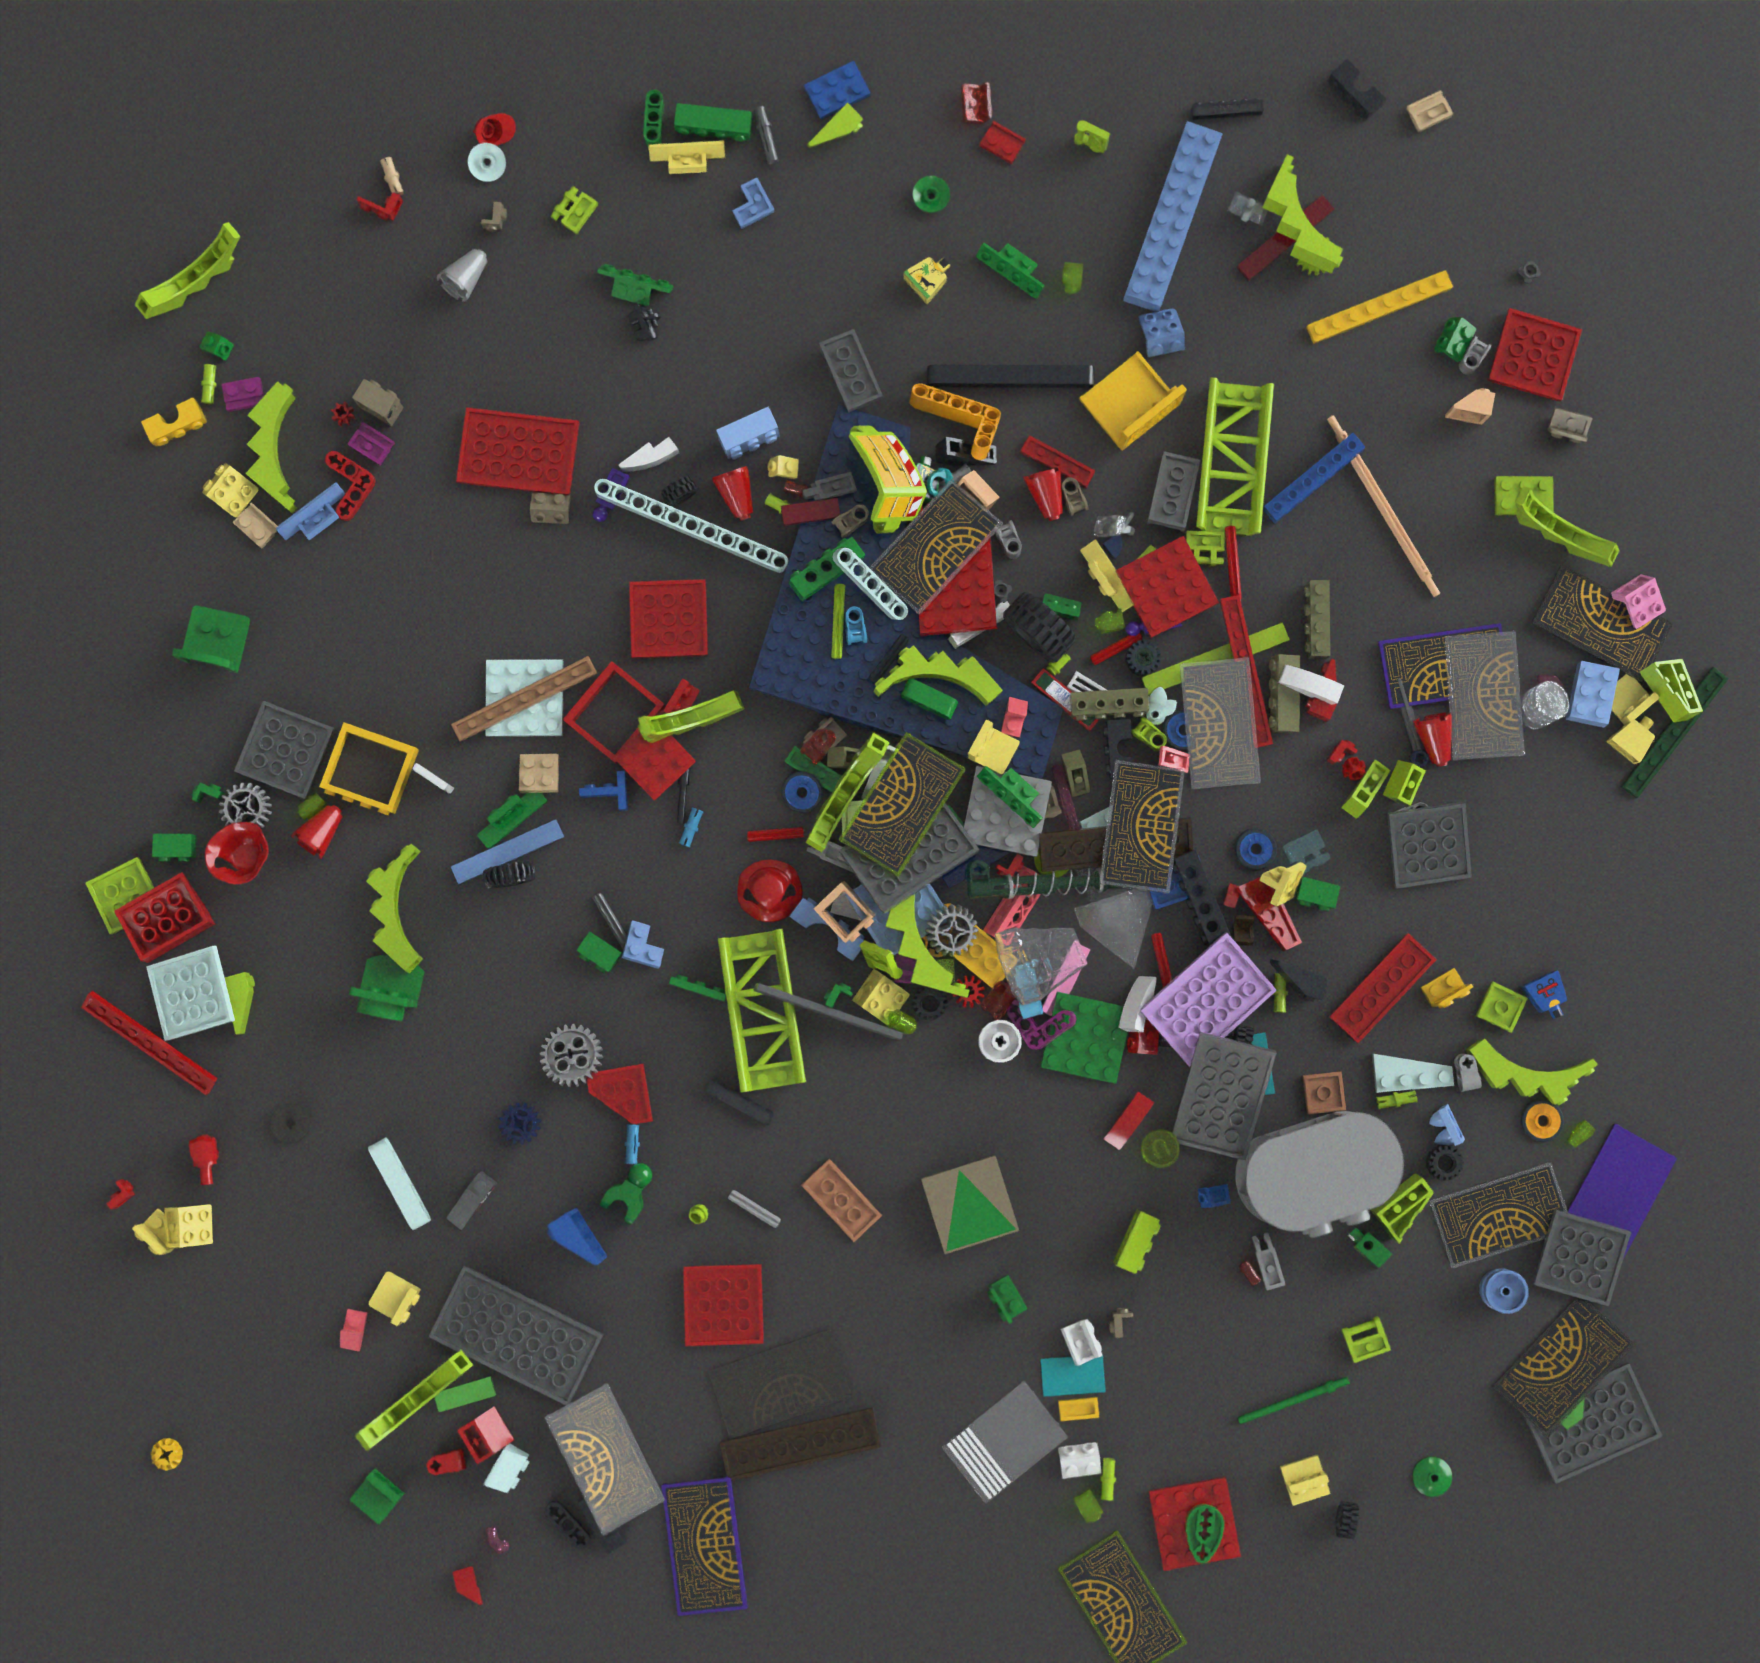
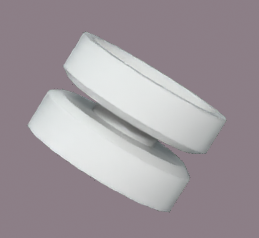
(1010, 1036)

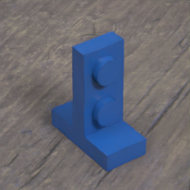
(609, 790)

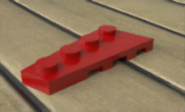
(1274, 919)

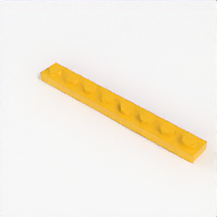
(1379, 306)

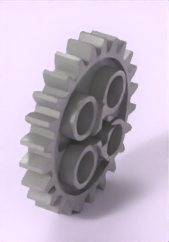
(573, 1072)

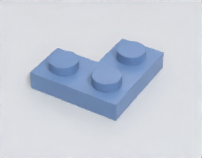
(757, 206)
(637, 949)

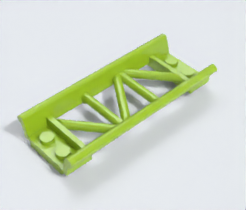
(1248, 399)
(761, 1075)

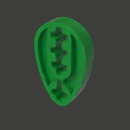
(1215, 1531)

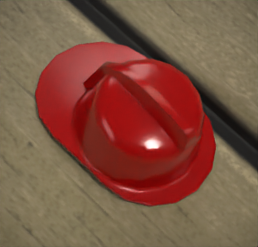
(495, 129)

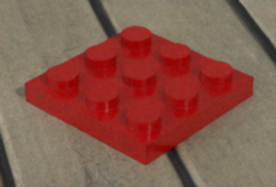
(655, 764)

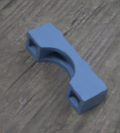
(807, 916)

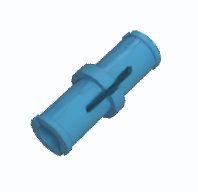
(691, 827)
(632, 1144)

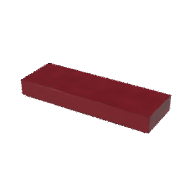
(810, 511)

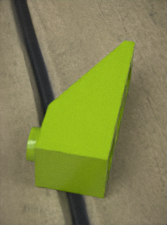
(840, 125)
(1366, 789)
(240, 995)

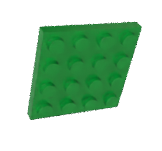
(1092, 1045)

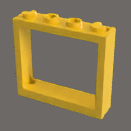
(366, 802)

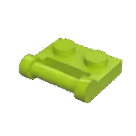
(1097, 137)
(880, 959)
(1369, 1345)

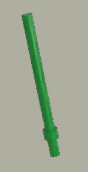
(1329, 1386)

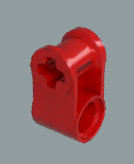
(450, 1462)

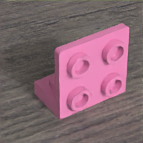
(1641, 599)

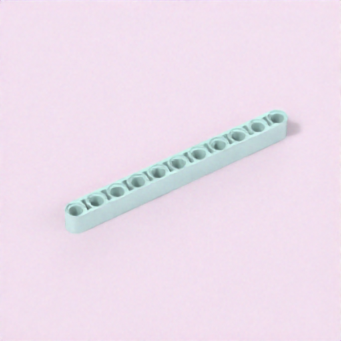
(684, 519)

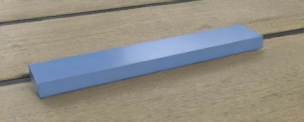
(507, 851)

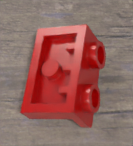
(682, 697)
(1144, 1042)

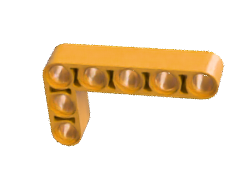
(960, 410)

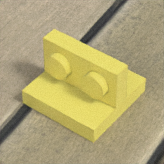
(1284, 881)
(1305, 1480)

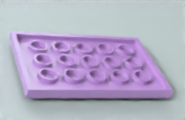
(1208, 997)

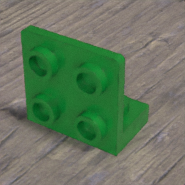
(1007, 1297)
(377, 1496)

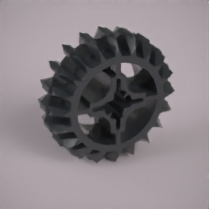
(508, 874)

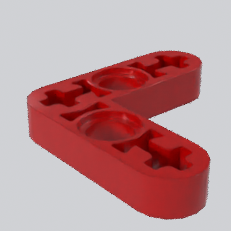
(356, 478)

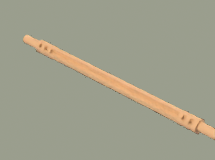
(1387, 513)

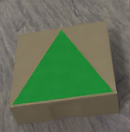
(970, 1204)

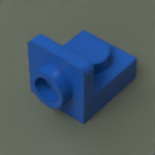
(1214, 1196)

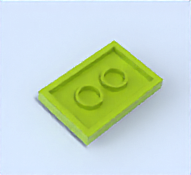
(1508, 487)

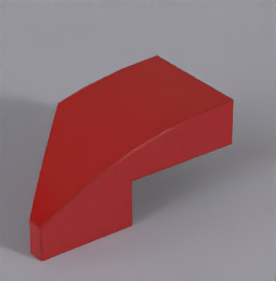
(466, 1584)

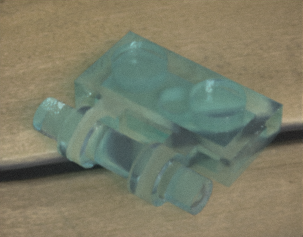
(1304, 846)

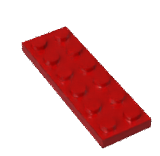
(1382, 988)

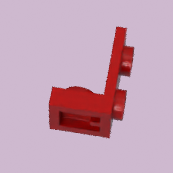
(391, 208)

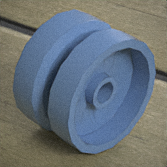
(1515, 1290)

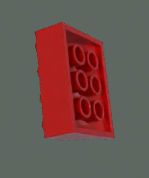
(164, 918)

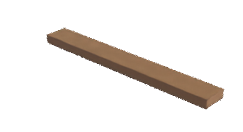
(524, 698)

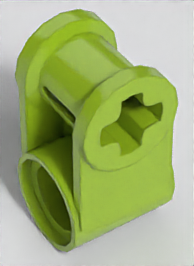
(1148, 734)

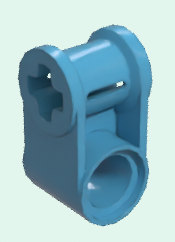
(855, 630)

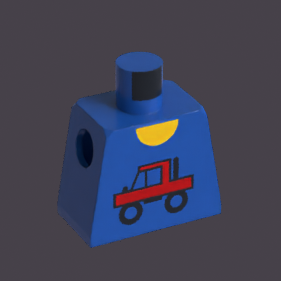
(1546, 993)

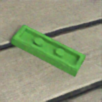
(465, 1394)

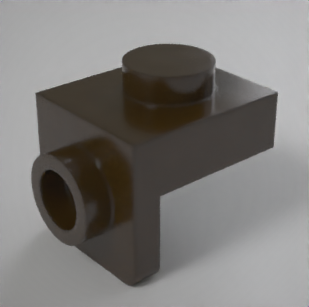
(1243, 930)

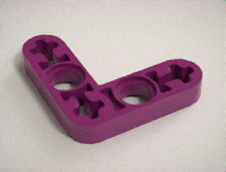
(1034, 1030)

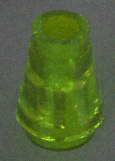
(1581, 1133)

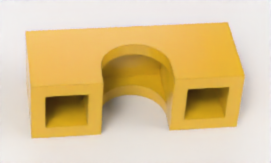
(189, 419)

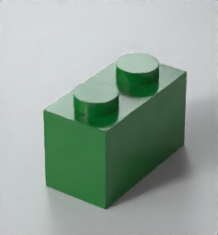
(174, 846)
(1317, 893)
(599, 952)

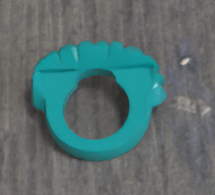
(944, 474)

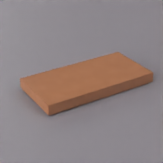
(841, 1200)

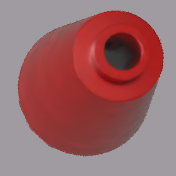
(736, 492)
(1047, 492)
(1435, 736)
(319, 830)

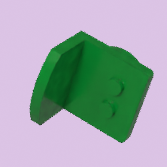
(214, 638)
(387, 988)

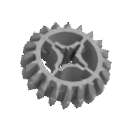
(248, 802)
(951, 922)

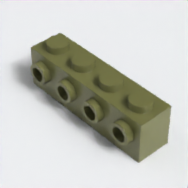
(1318, 619)
(1283, 700)
(1109, 703)

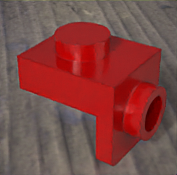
(1015, 866)

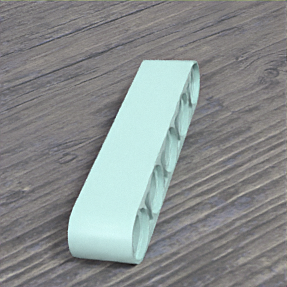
(861, 581)
(399, 1183)

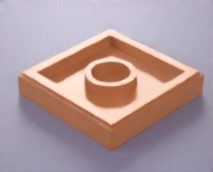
(1324, 1092)

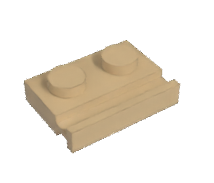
(1429, 111)
(256, 525)

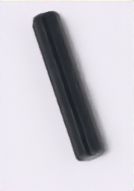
(889, 657)

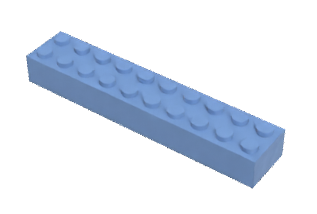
(1172, 217)

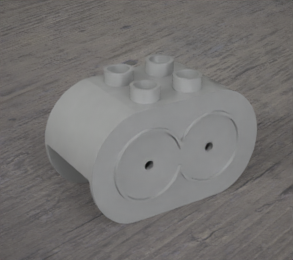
(1320, 1172)

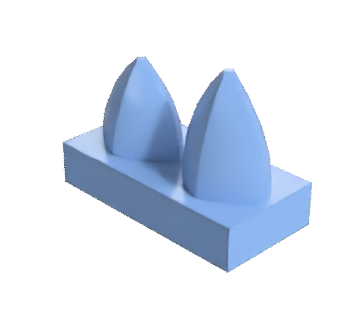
(1452, 1133)

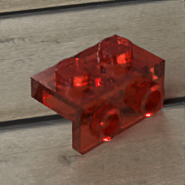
(976, 103)

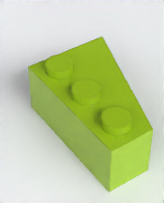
(1674, 688)
(1403, 1206)

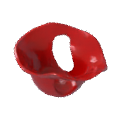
(240, 847)
(768, 884)

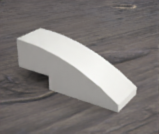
(649, 457)
(1311, 684)
(1140, 993)

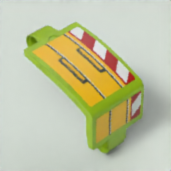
(894, 474)

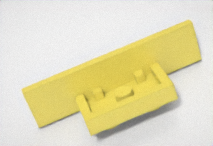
(687, 156)
(1104, 572)

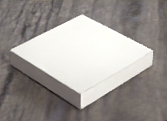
(433, 778)

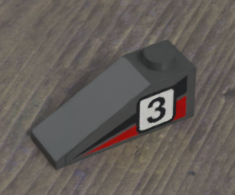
(471, 1200)

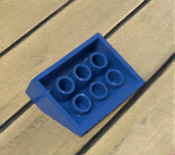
(576, 1236)

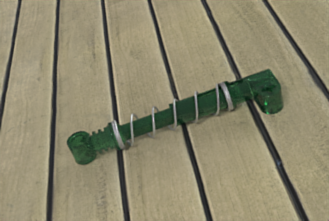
(1036, 884)

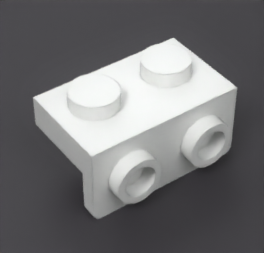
(1081, 1341)
(1079, 1460)

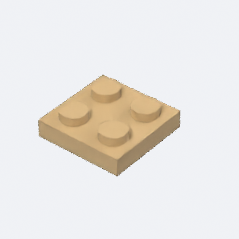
(539, 773)

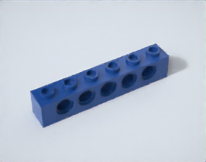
(1314, 478)

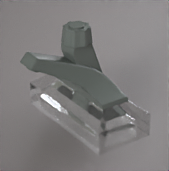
(1248, 208)
(1113, 525)

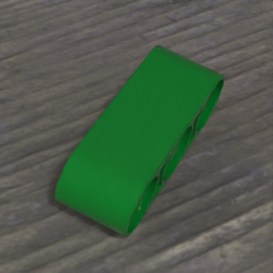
(653, 110)
(929, 699)

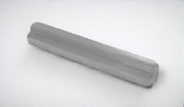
(754, 1208)

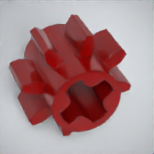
(344, 418)
(1353, 768)

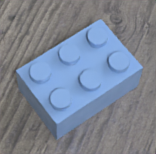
(748, 433)
(1592, 694)

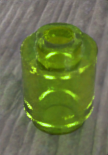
(310, 806)
(902, 1022)

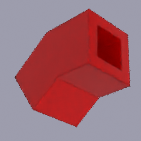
(1231, 896)

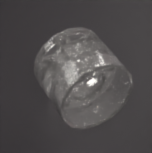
(1543, 704)

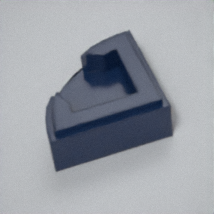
(1113, 546)

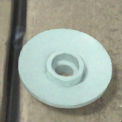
(480, 169)

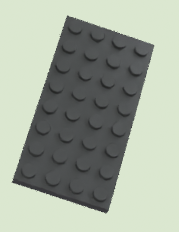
(516, 1335)

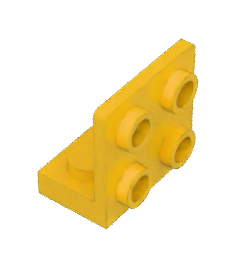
(1445, 988)

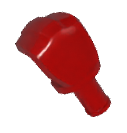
(204, 1155)

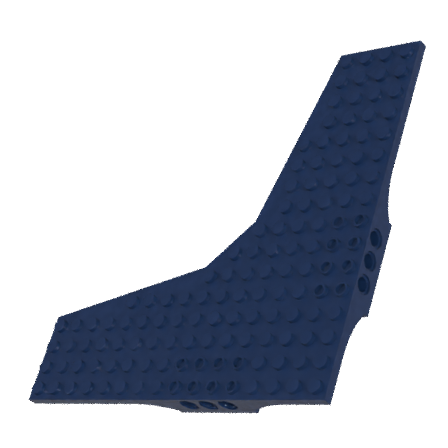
(798, 641)

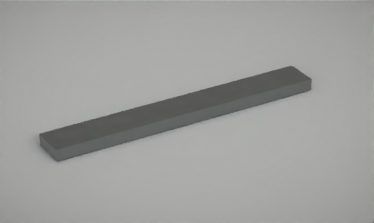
(827, 1011)

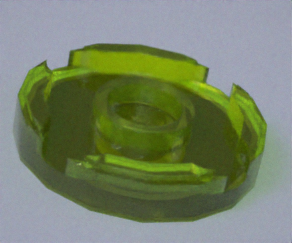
(1160, 1148)

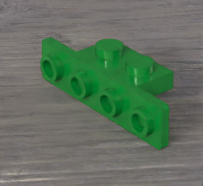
(1012, 266)
(632, 286)
(1014, 792)
(510, 816)

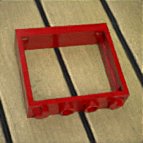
(590, 695)

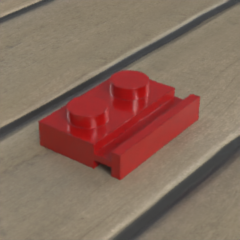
(1002, 142)

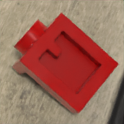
(1338, 752)
(120, 1198)

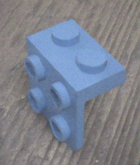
(1162, 332)

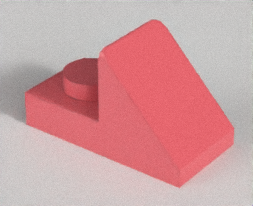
(1014, 717)
(1173, 758)
(353, 1330)

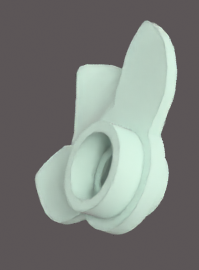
(1159, 703)

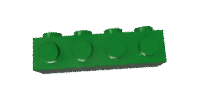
(713, 122)

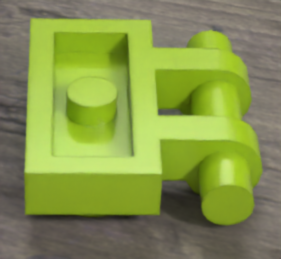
(578, 213)
(1208, 542)

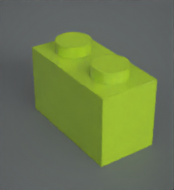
(1404, 782)

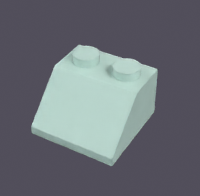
(507, 1468)

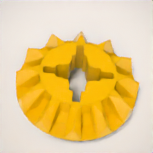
(174, 1458)

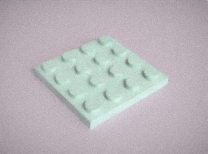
(509, 676)
(190, 993)

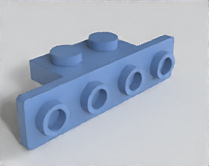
(314, 515)

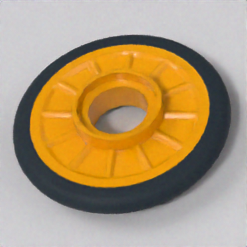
(1530, 1120)

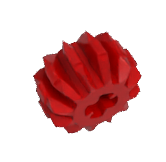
(971, 997)

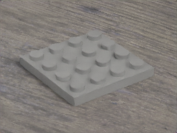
(998, 827)

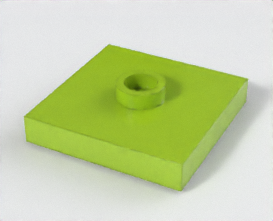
(1501, 1007)

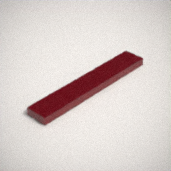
(1280, 243)

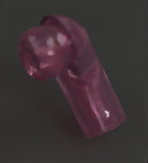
(1542, 678)
(493, 1541)

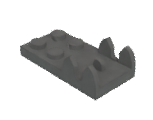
(850, 370)
(1173, 491)

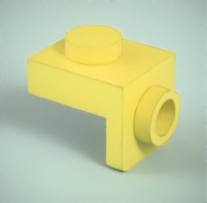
(783, 467)

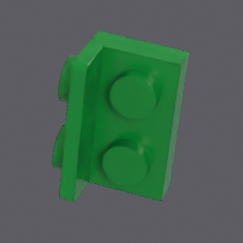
(1063, 607)

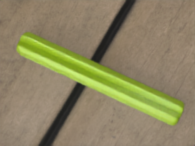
(838, 621)

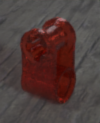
(815, 747)
(998, 1000)

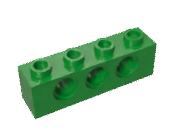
(806, 589)

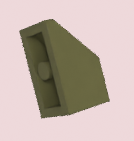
(840, 757)
(1076, 773)

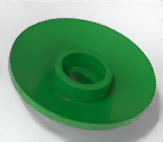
(935, 186)
(1422, 1476)

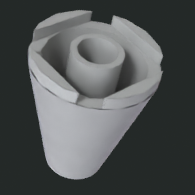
(463, 274)

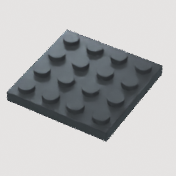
(284, 750)
(1429, 845)
(1581, 1257)

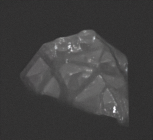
(1118, 922)

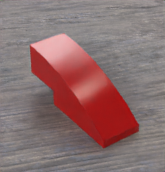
(1128, 1120)

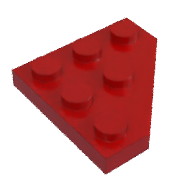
(623, 1091)

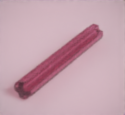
(1065, 797)

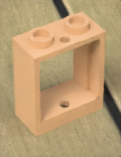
(835, 926)

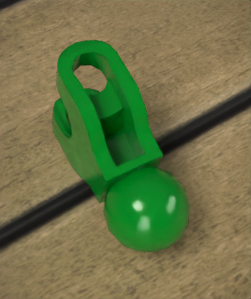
(630, 1191)

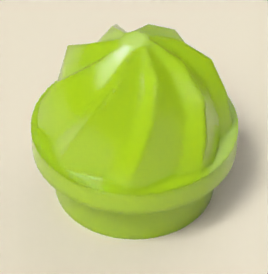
(698, 1214)

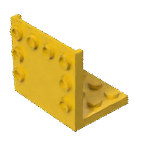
(1131, 400)

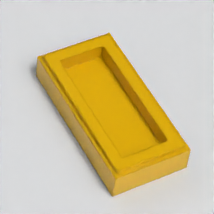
(1078, 1409)

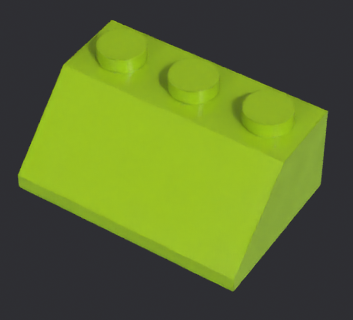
(1137, 1242)

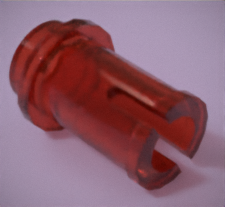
(795, 488)
(1250, 1273)

